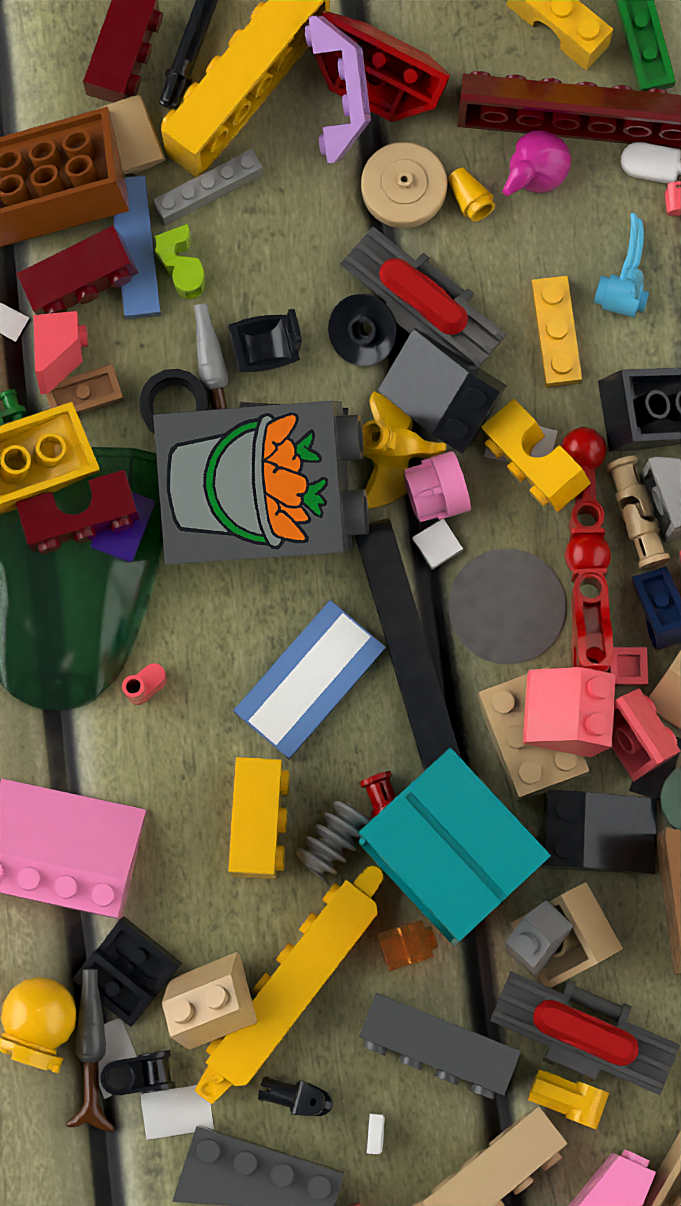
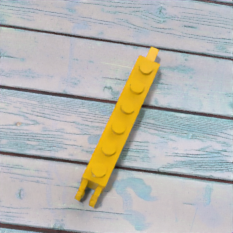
(294, 984)

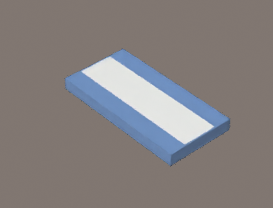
(309, 679)

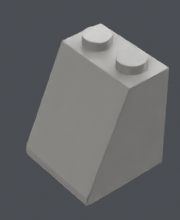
(663, 483)

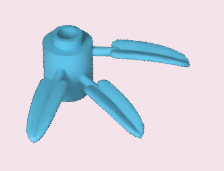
(625, 292)

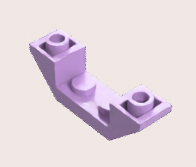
(328, 38)

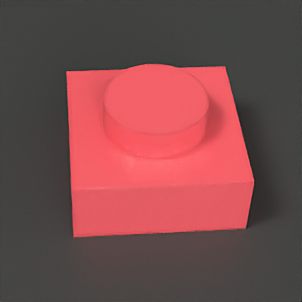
(630, 666)

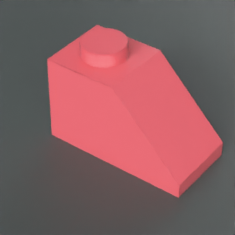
(57, 347)

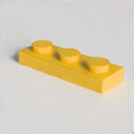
(556, 331)

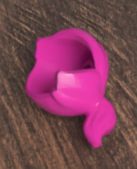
(538, 163)

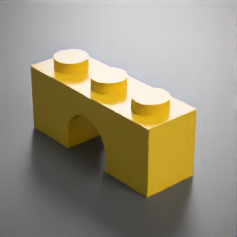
(579, 29)
(554, 477)

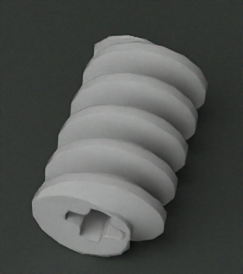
(332, 839)

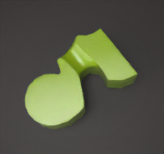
(186, 271)

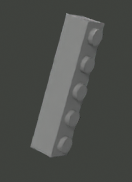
(208, 187)

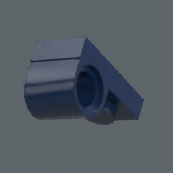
(661, 606)

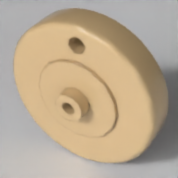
(404, 184)

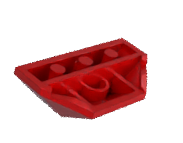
(398, 76)

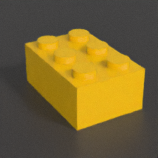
(258, 818)

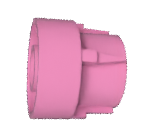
(437, 488)

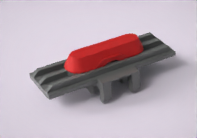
(423, 297)
(581, 1039)

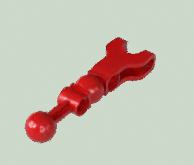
(588, 558)

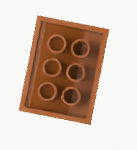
(60, 176)

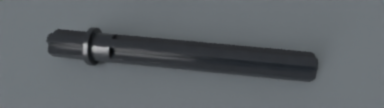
(180, 73)

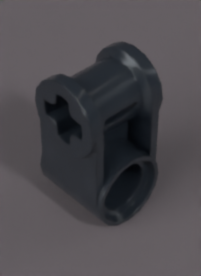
(141, 1074)

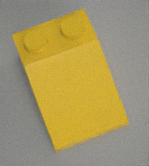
(43, 455)

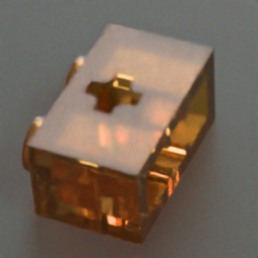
(407, 945)

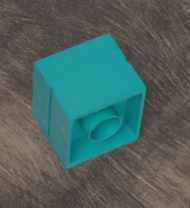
(452, 846)

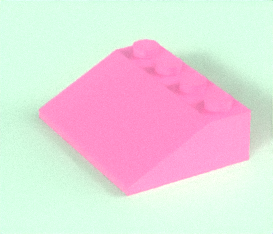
(67, 848)

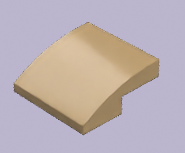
(135, 135)

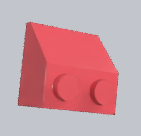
(569, 710)
(640, 736)

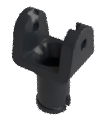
(301, 1098)

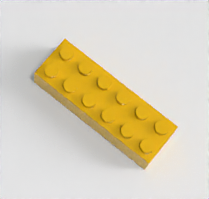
(238, 82)

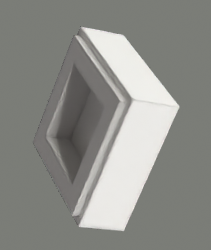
(437, 544)
(375, 1133)

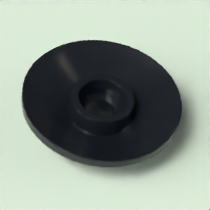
(347, 329)

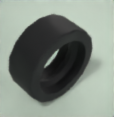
(167, 378)

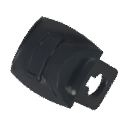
(266, 341)

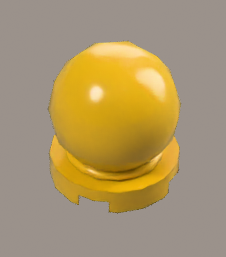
(36, 1021)

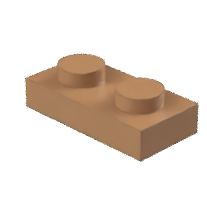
(88, 390)

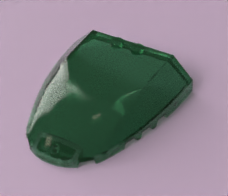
(75, 610)

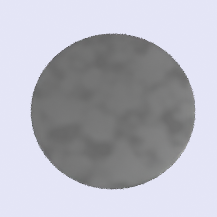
(507, 606)

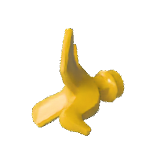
(390, 446)

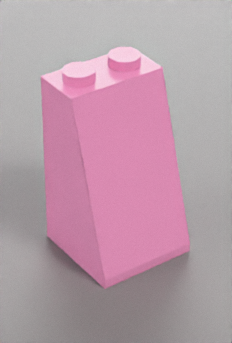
(617, 1182)

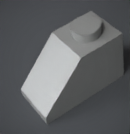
(538, 937)

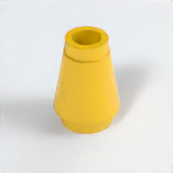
(471, 195)

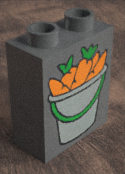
(258, 482)

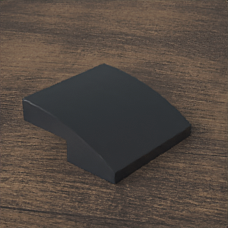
(129, 970)

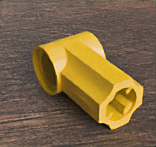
(575, 1100)

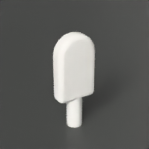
(651, 162)

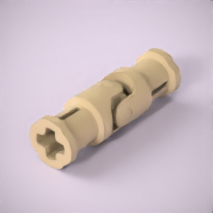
(639, 517)

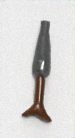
(90, 1050)

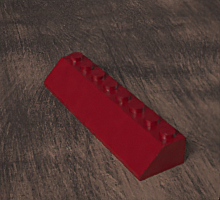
(570, 109)

